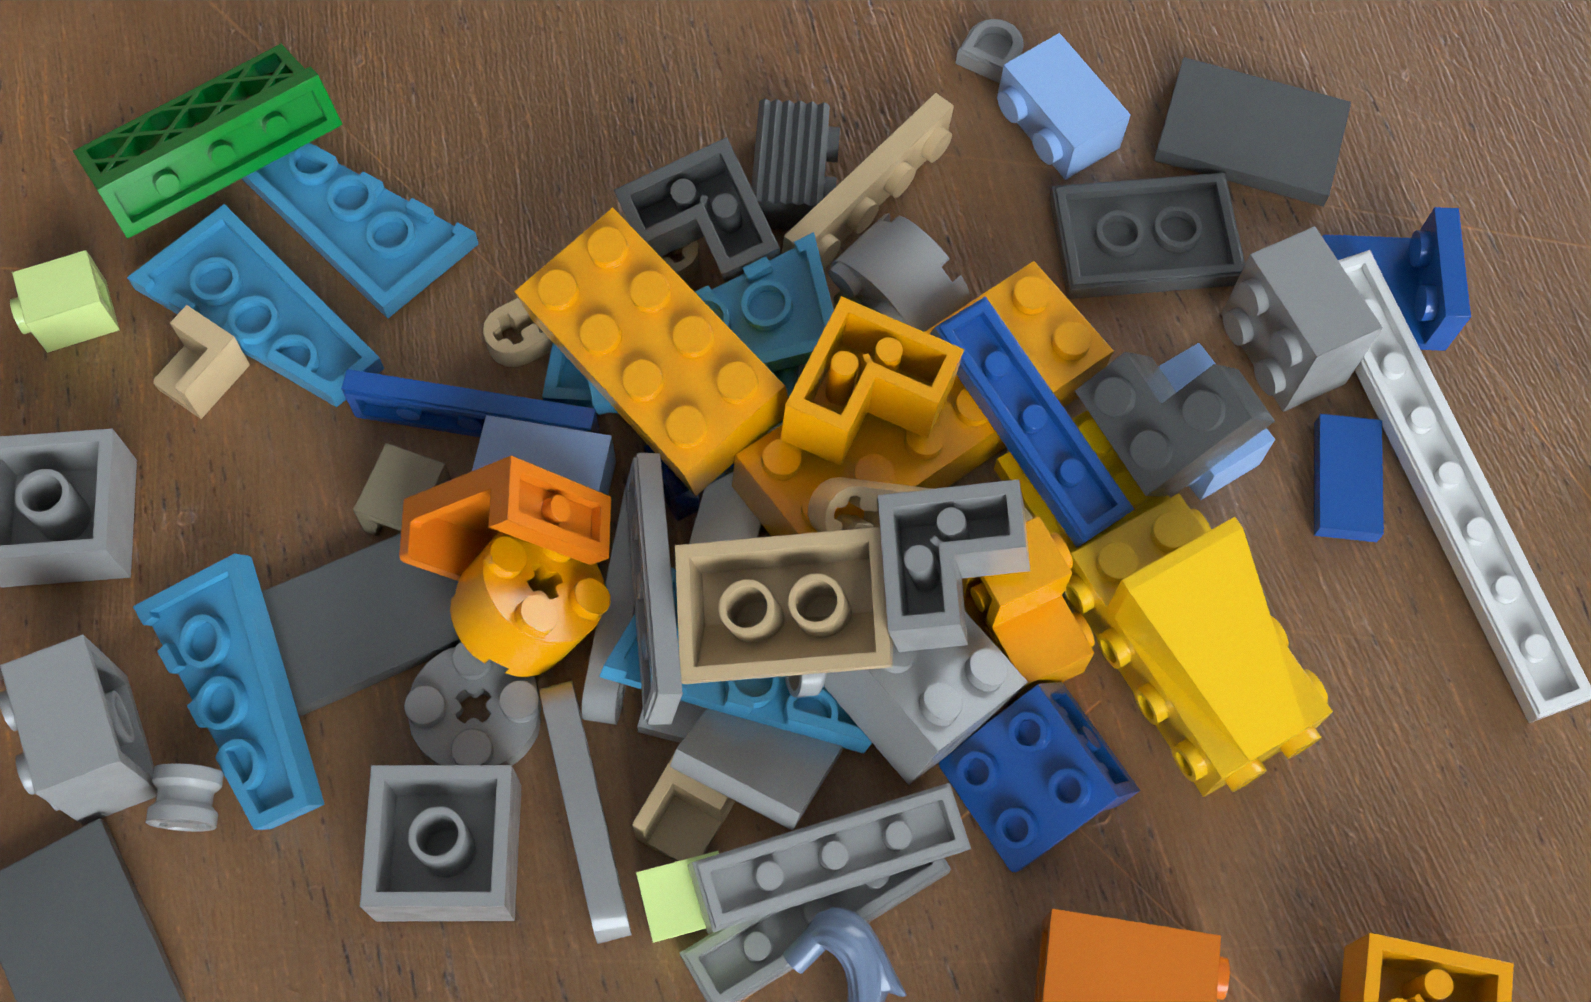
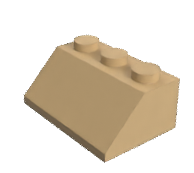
(782, 606)

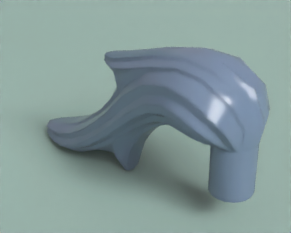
(857, 949)

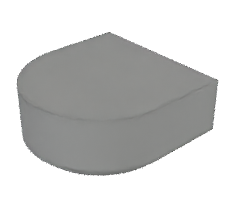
(990, 47)

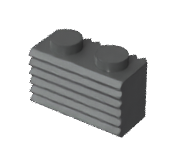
(792, 159)

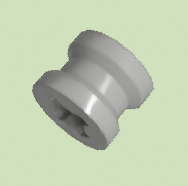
(184, 797)

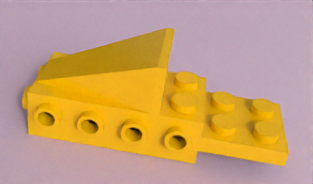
(1187, 629)

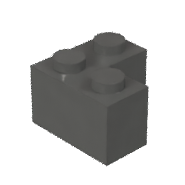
(700, 199)
(1170, 434)

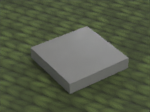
(756, 764)

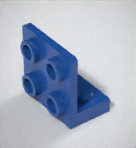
(1422, 274)
(1036, 774)

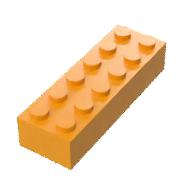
(1059, 341)

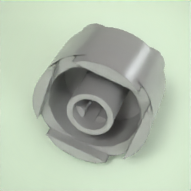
(899, 274)

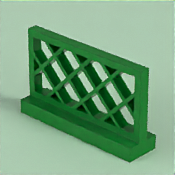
(226, 146)

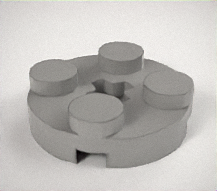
(436, 706)

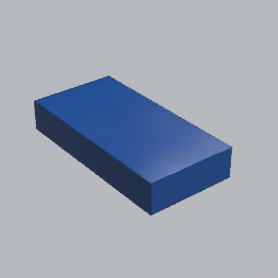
(1348, 478)

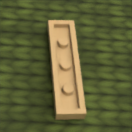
(883, 173)

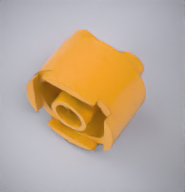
(526, 605)

